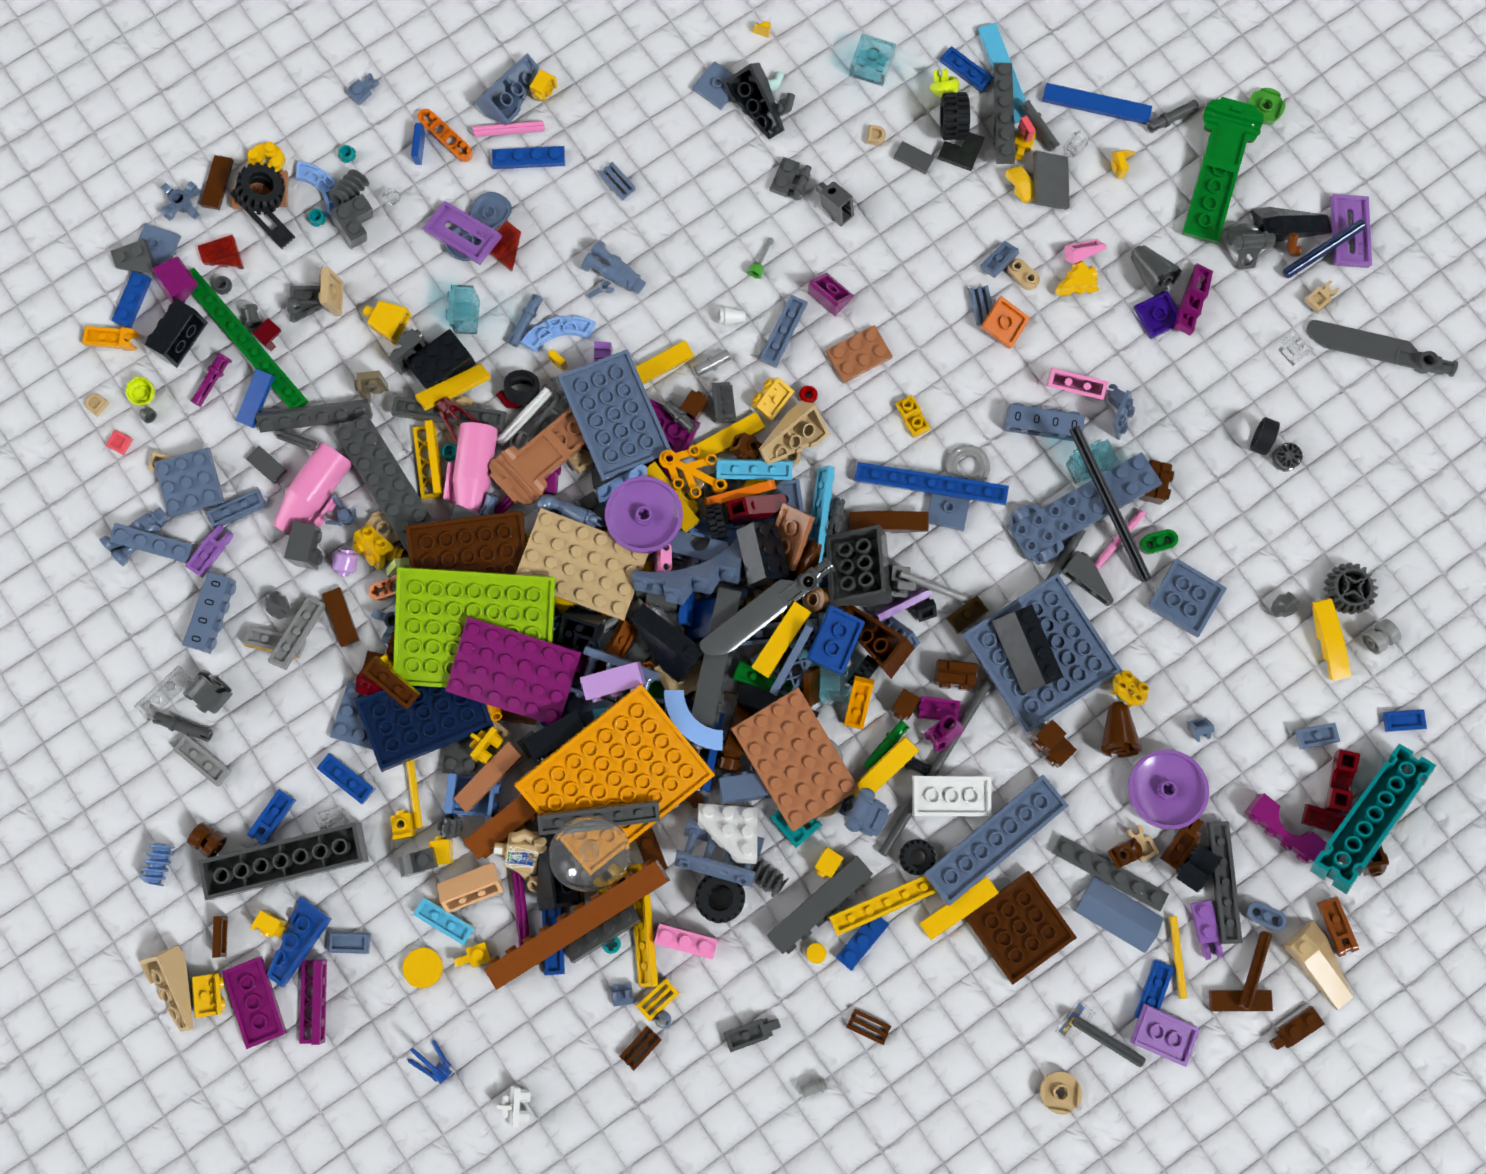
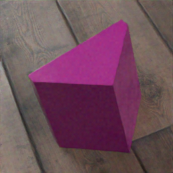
(175, 279)
(829, 293)

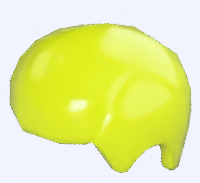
(140, 391)

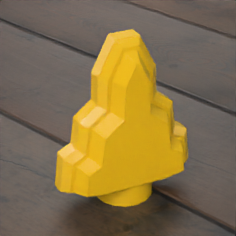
(1078, 280)

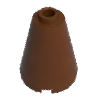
(1120, 732)

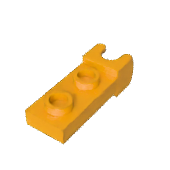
(109, 337)

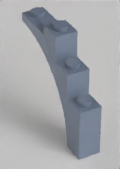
(701, 578)

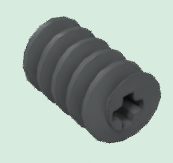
(348, 187)
(768, 877)

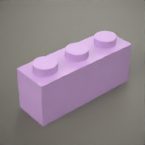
(612, 681)

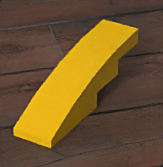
(1332, 640)
(949, 915)

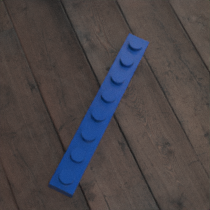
(931, 483)

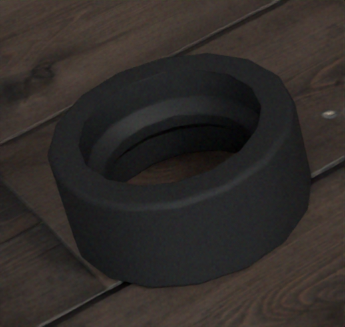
(518, 377)
(1264, 436)

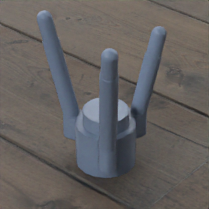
(344, 515)

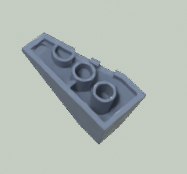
(507, 94)

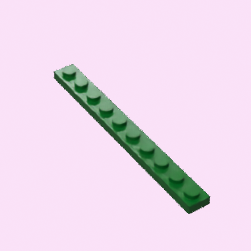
(246, 342)

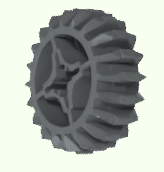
(1362, 599)

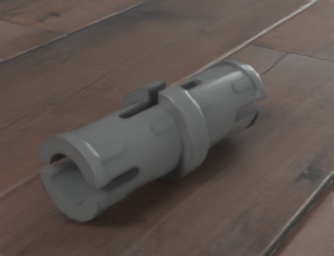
(679, 416)
(835, 516)

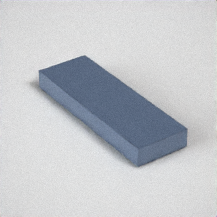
(236, 508)

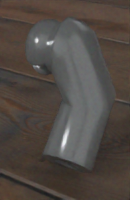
(787, 106)

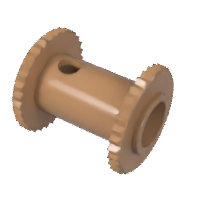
(817, 600)

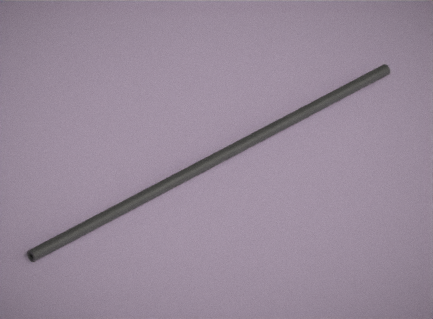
(969, 712)

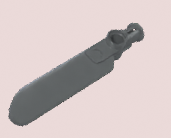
(1378, 347)
(762, 610)

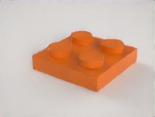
(1005, 322)

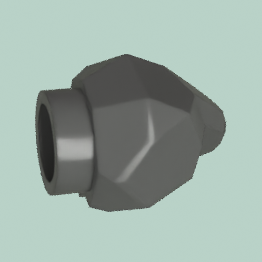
(277, 605)
(1284, 605)

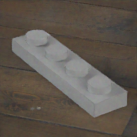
(296, 633)

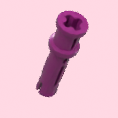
(215, 371)

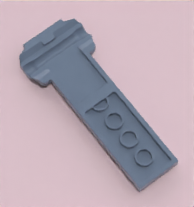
(1042, 530)

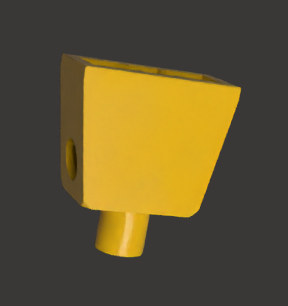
(387, 320)

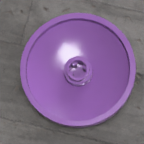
(643, 514)
(1168, 789)

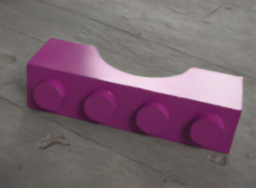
(1266, 814)

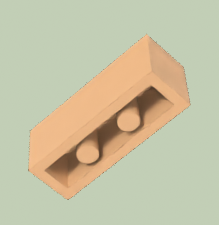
(470, 887)

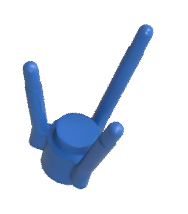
(438, 1072)

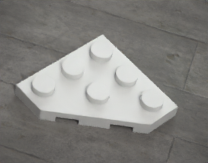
(731, 829)

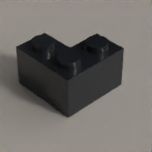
(580, 625)
(1199, 868)

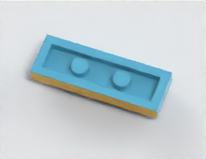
(445, 922)

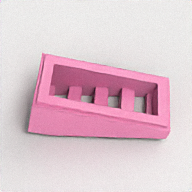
(1079, 251)

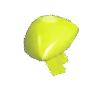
(944, 83)

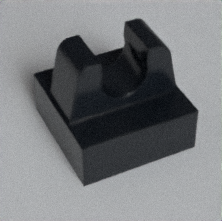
(926, 610)

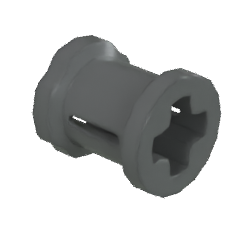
(251, 315)

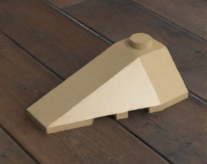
(1316, 958)
(170, 976)

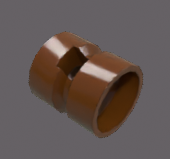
(727, 761)
(205, 839)

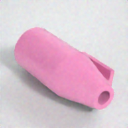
(469, 477)
(311, 489)

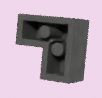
(349, 219)
(302, 546)

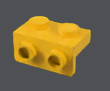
(371, 546)
(207, 995)

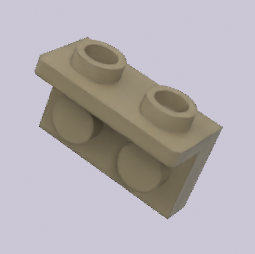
(369, 383)

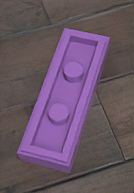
(901, 604)

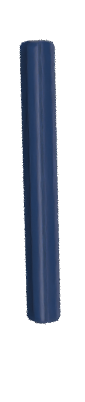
(1324, 248)

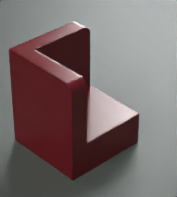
(267, 333)

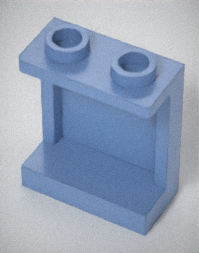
(484, 808)

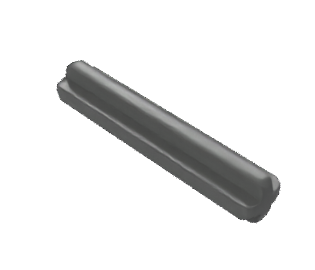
(297, 440)

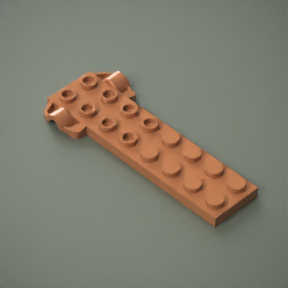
(524, 471)

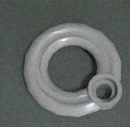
(968, 450)

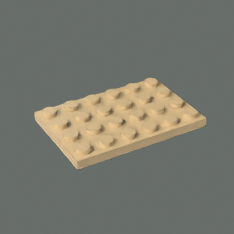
(585, 561)

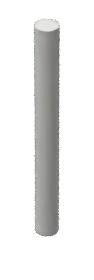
(933, 586)

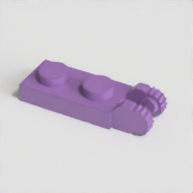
(209, 551)
(1206, 928)

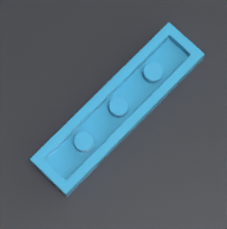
(753, 469)

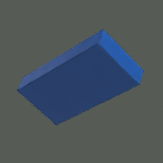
(418, 143)
(1404, 720)

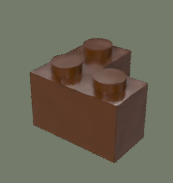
(1052, 744)

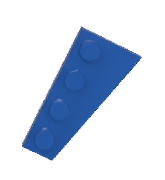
(302, 934)

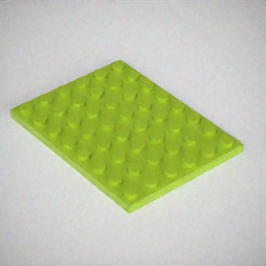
(435, 607)

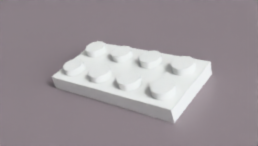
(951, 796)

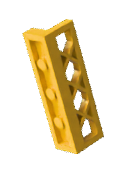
(434, 459)

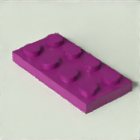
(254, 1002)

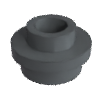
(219, 281)

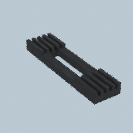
(279, 235)

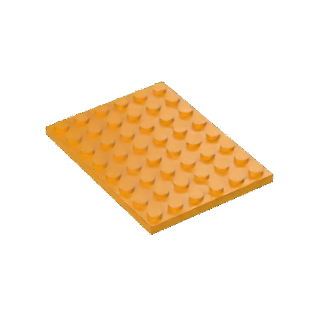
(619, 759)

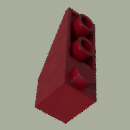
(754, 508)

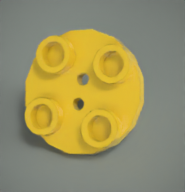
(1130, 688)

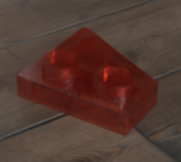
(507, 247)
(221, 252)

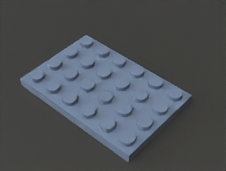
(614, 414)

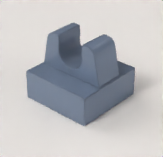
(1200, 727)
(622, 994)

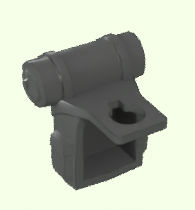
(1249, 239)

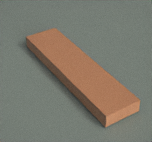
(488, 777)

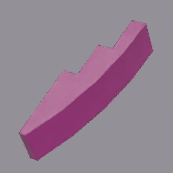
(1193, 299)

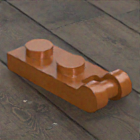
(1337, 926)

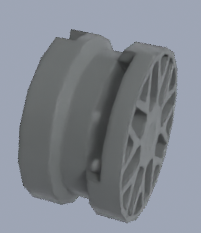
(1287, 457)

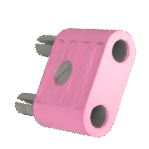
(663, 559)

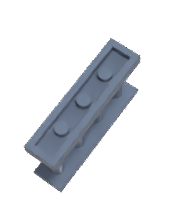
(612, 661)
(705, 865)

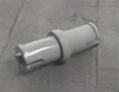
(712, 363)

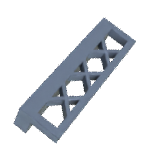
(791, 660)

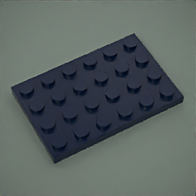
(428, 725)

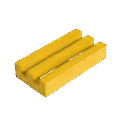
(670, 988)

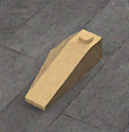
(796, 431)

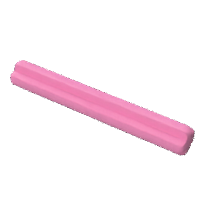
(511, 128)

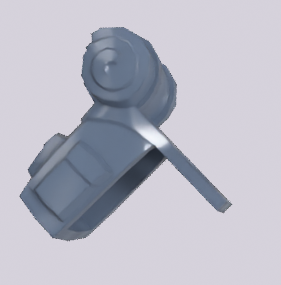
(867, 813)

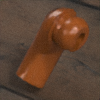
(1292, 247)

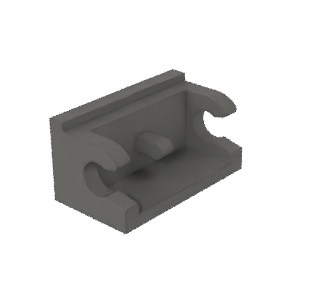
(723, 402)

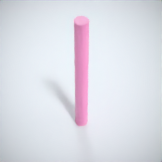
(1117, 541)

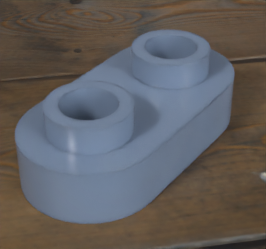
(1265, 916)

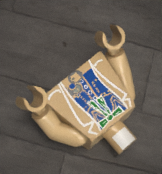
(522, 854)

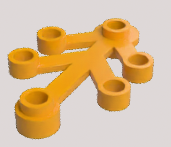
(690, 470)

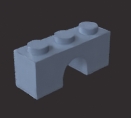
(682, 548)

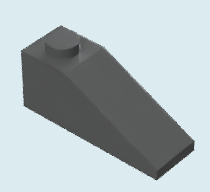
(1086, 575)

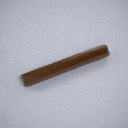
(1255, 970)

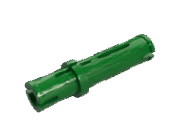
(889, 741)

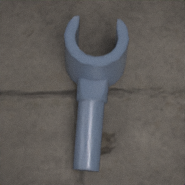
(603, 288)

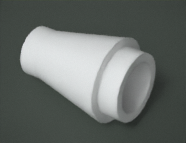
(729, 316)

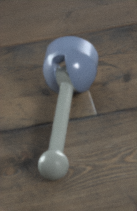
(664, 1017)

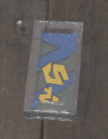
(1066, 1029)

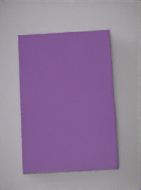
(1164, 1035)

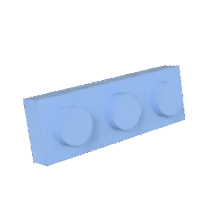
(605, 490)

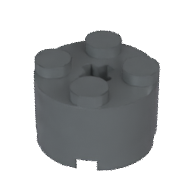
(208, 692)

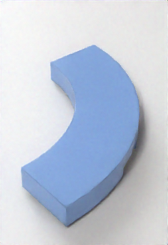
(318, 178)
(557, 327)
(688, 725)

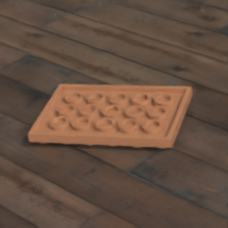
(794, 759)

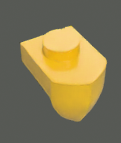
(1119, 162)

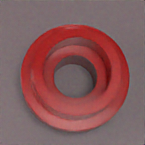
(808, 389)

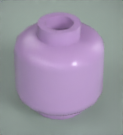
(344, 561)

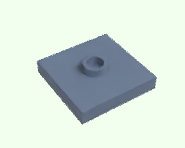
(711, 85)
(161, 243)
(948, 512)

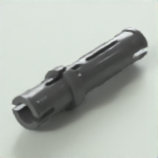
(1167, 118)
(1039, 125)
(177, 724)

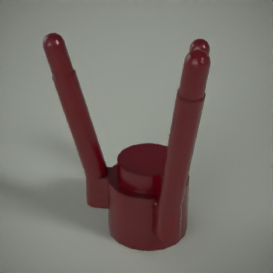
(448, 409)

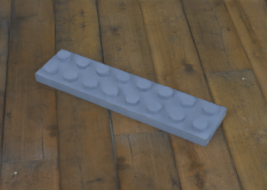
(995, 840)

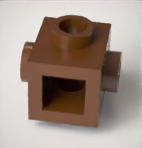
(745, 446)
(1377, 865)

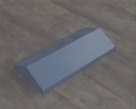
(1119, 914)

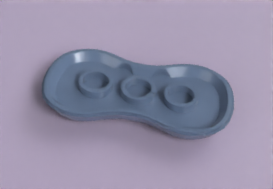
(489, 209)

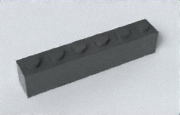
(819, 905)

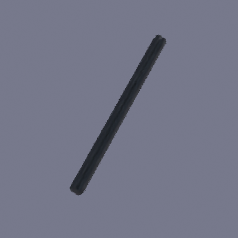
(1109, 503)

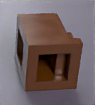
(1125, 852)

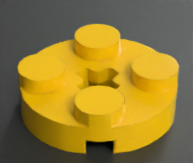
(267, 150)

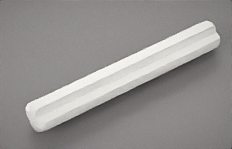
(524, 416)

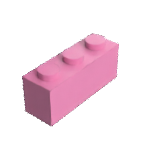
(1077, 383)
(686, 941)

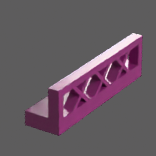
(318, 1002)

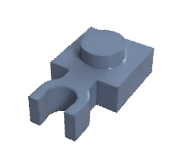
(360, 91)

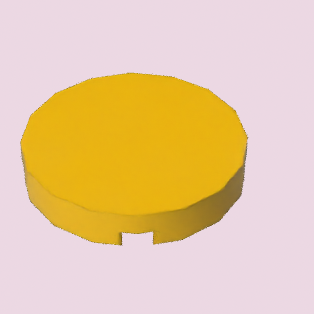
(422, 967)

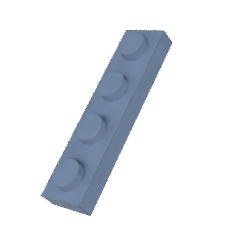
(783, 331)
(151, 542)

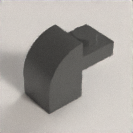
(899, 586)
(417, 862)

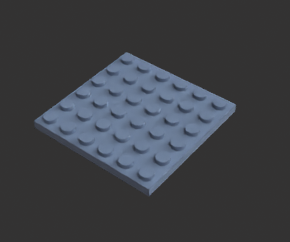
(1074, 642)

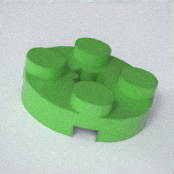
(1274, 102)

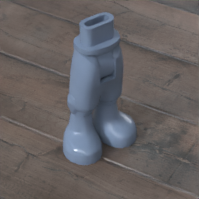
(616, 271)
(569, 510)
(148, 522)

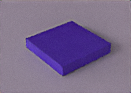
(1157, 314)

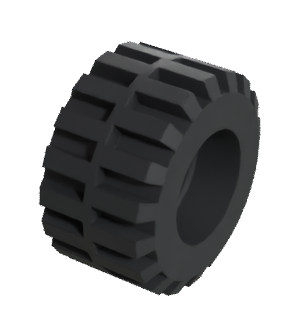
(955, 116)
(259, 174)
(715, 915)

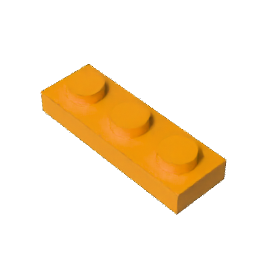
(859, 702)

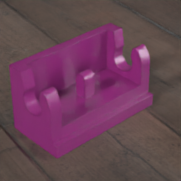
(937, 708)

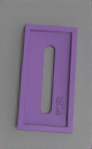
(450, 213)
(1362, 241)

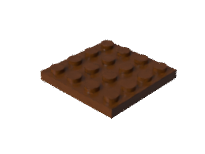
(1020, 927)

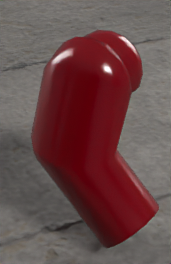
(501, 396)

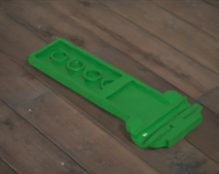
(1230, 128)

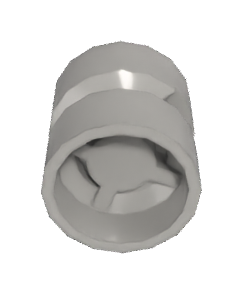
(1384, 634)

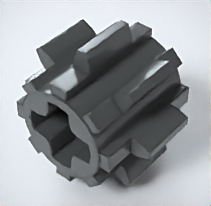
(450, 825)

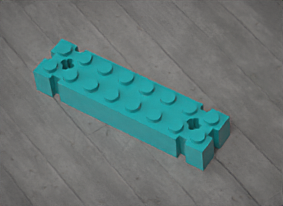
(1372, 818)

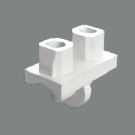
(516, 1115)

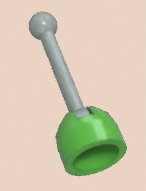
(756, 269)

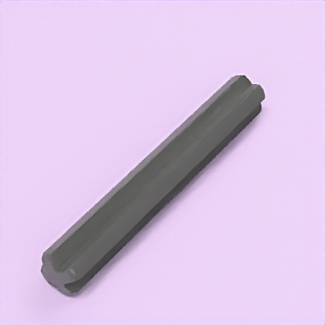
(1109, 1041)

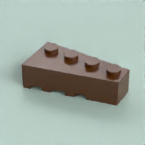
(882, 643)

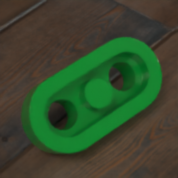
(1157, 541)

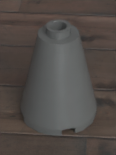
(1154, 269)

